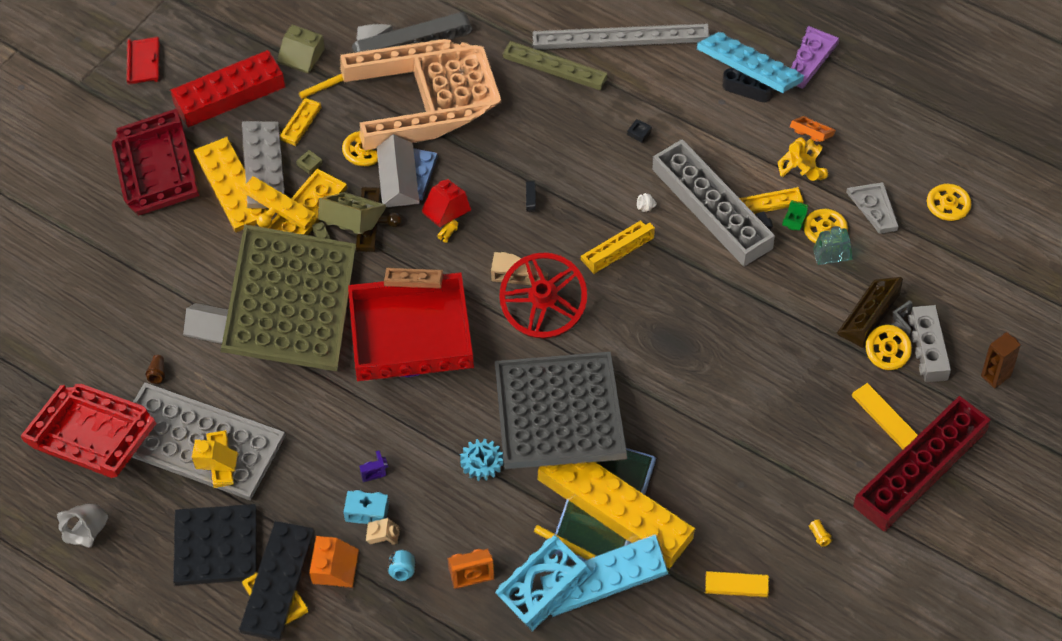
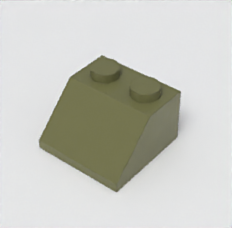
(300, 49)

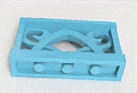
(538, 563)

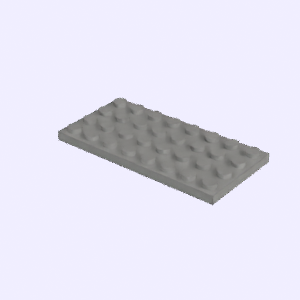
(185, 420)

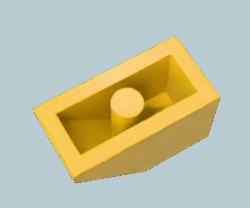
(213, 456)

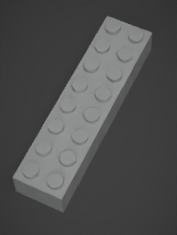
(713, 202)

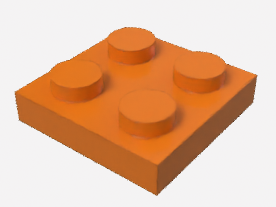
(812, 128)

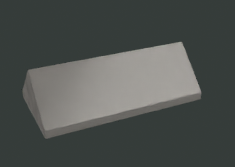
(397, 172)
(205, 322)

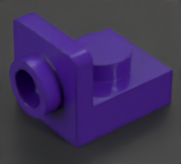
(374, 470)

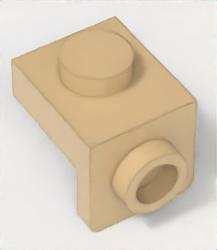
(381, 531)

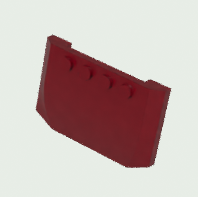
(154, 163)

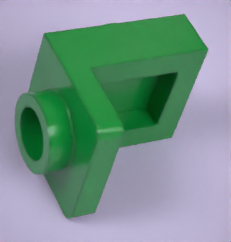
(795, 216)

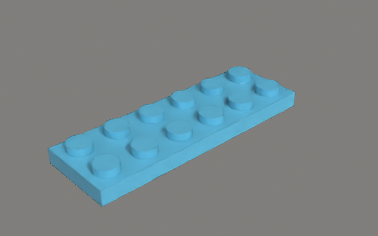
(750, 62)
(614, 573)

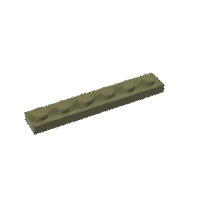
(555, 65)

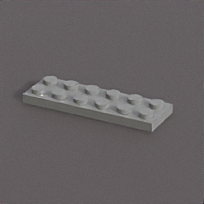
(262, 155)

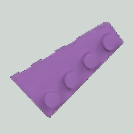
(813, 52)

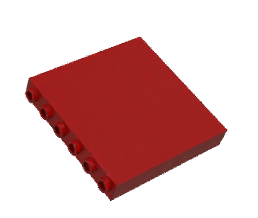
(409, 329)

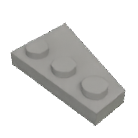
(875, 205)

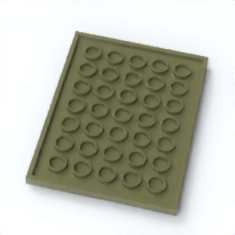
(289, 298)

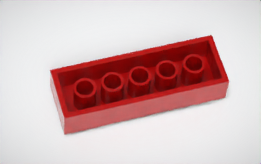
(227, 88)

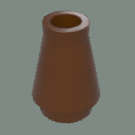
(155, 371)

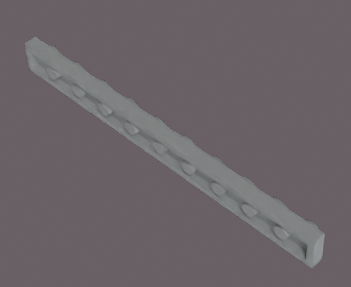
(620, 36)

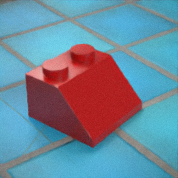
(445, 203)

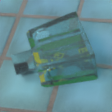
(833, 246)

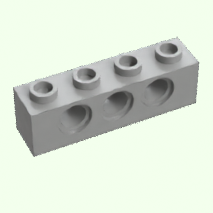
(927, 317)

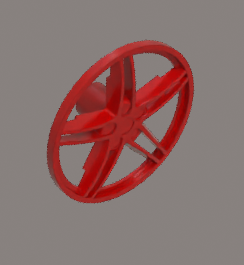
(543, 295)

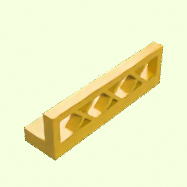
(620, 248)

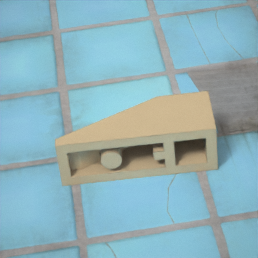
(502, 263)

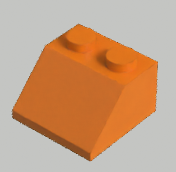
(333, 562)
(471, 568)

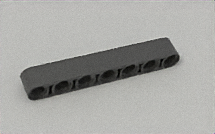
(437, 29)

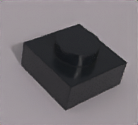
(639, 130)
(766, 221)

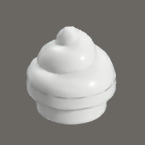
(645, 202)

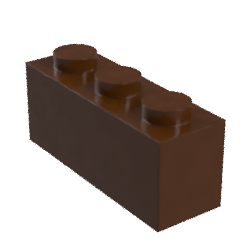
(1000, 360)

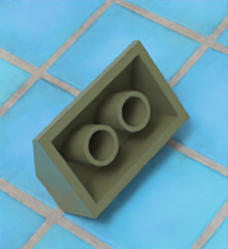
(350, 212)

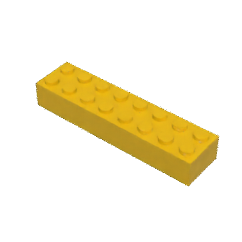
(618, 506)

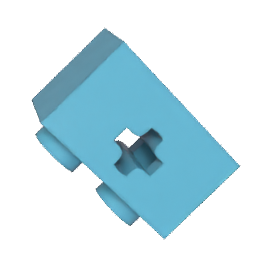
(356, 510)

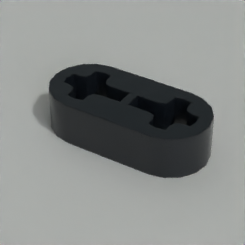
(530, 196)

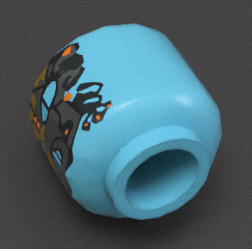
(401, 565)

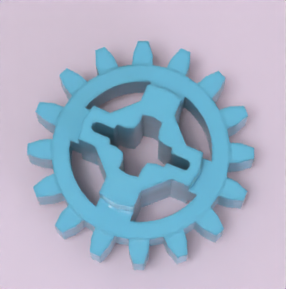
(473, 464)

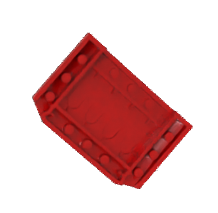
(90, 429)

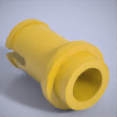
(447, 230)
(823, 538)

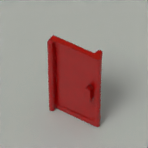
(143, 60)

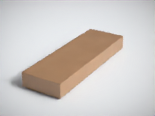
(413, 278)

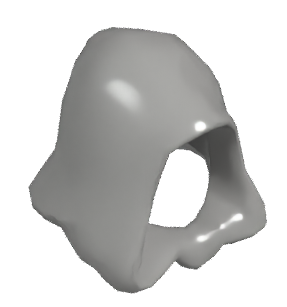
(91, 521)

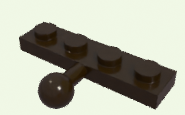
(367, 241)

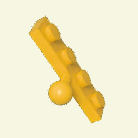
(277, 203)

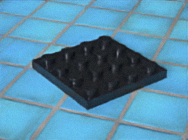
(215, 544)

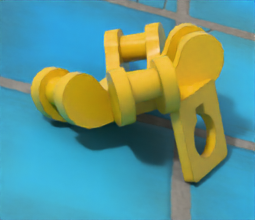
(798, 157)

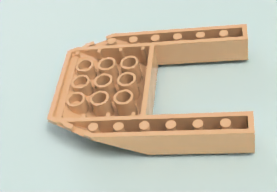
(451, 81)

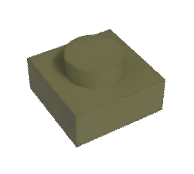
(309, 162)

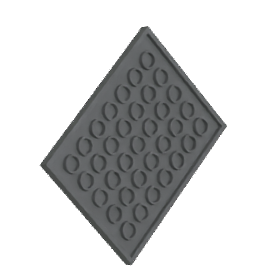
(559, 410)

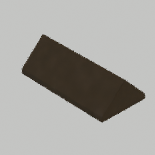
(870, 310)

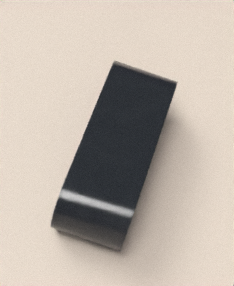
(746, 86)

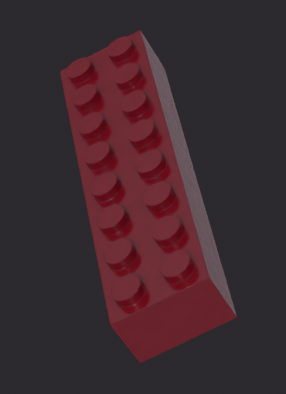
(921, 463)

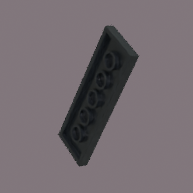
(277, 581)

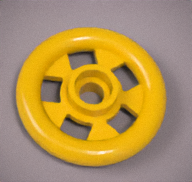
(359, 160)
(938, 210)
(825, 214)
(891, 331)

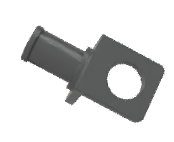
(897, 318)

